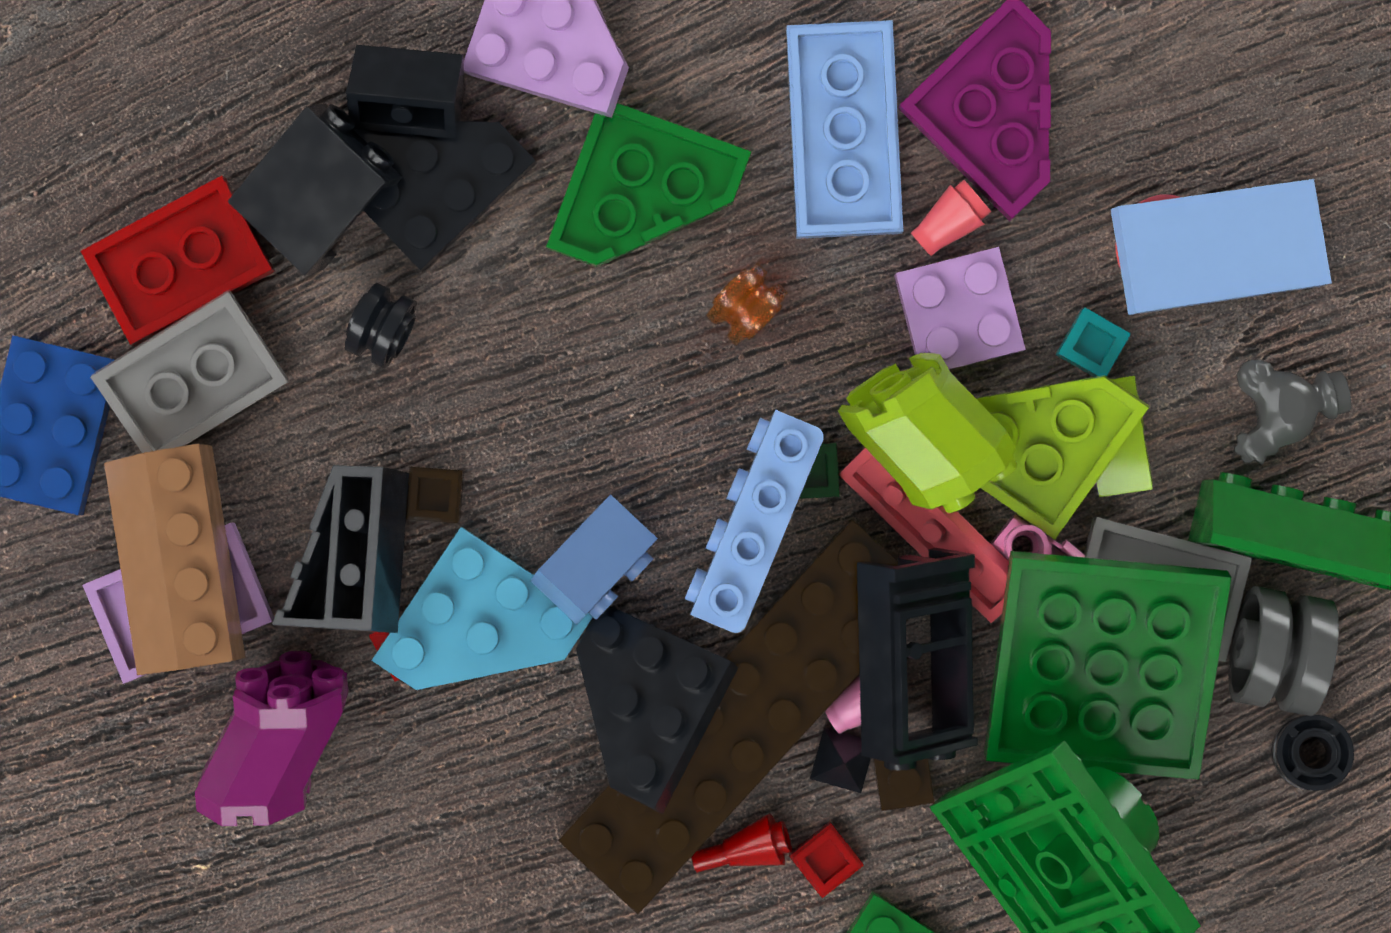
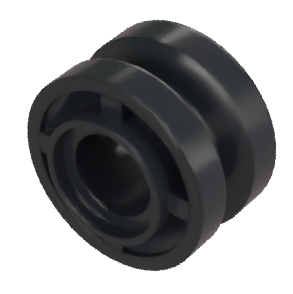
(380, 325)
(1338, 752)

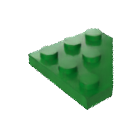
(640, 184)

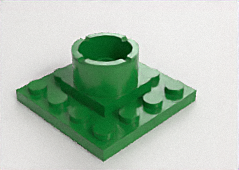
(1065, 847)

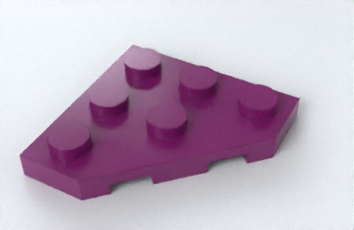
(993, 107)

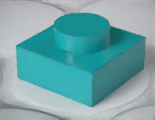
(1092, 343)

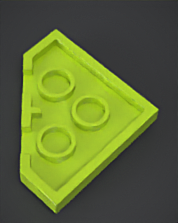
(1062, 444)

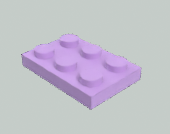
(110, 609)

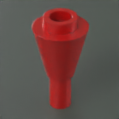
(755, 845)

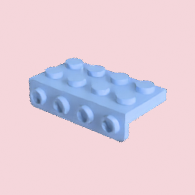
(757, 523)

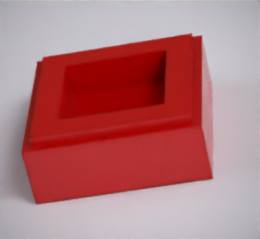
(826, 859)

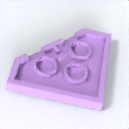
(549, 51)

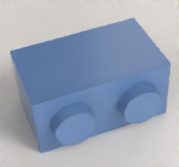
(594, 560)

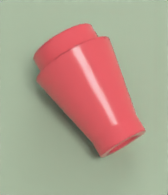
(952, 217)

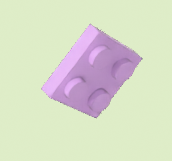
(961, 309)

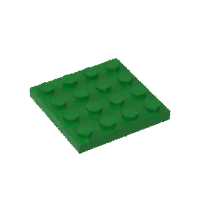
(1107, 662)

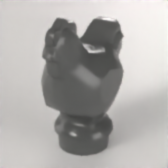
(1286, 406)

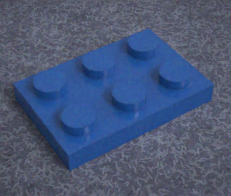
(50, 425)

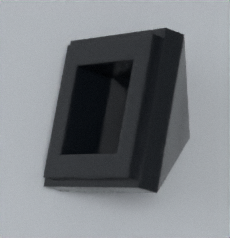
(840, 761)

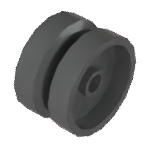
(1283, 651)

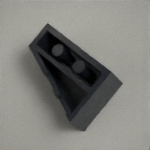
(353, 555)

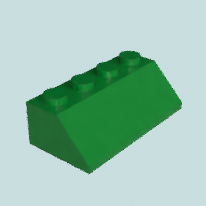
(1292, 531)

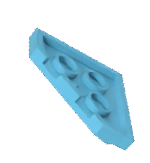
(476, 620)

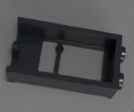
(885, 600)

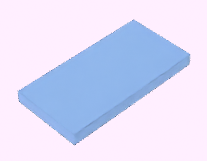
(844, 129)
(1220, 246)

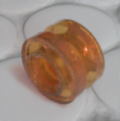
(746, 304)

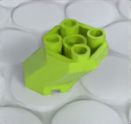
(929, 433)

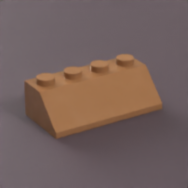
(174, 559)

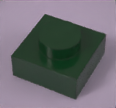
(823, 477)

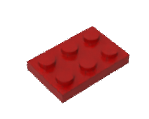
(176, 260)

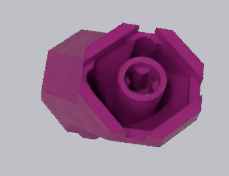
(272, 740)

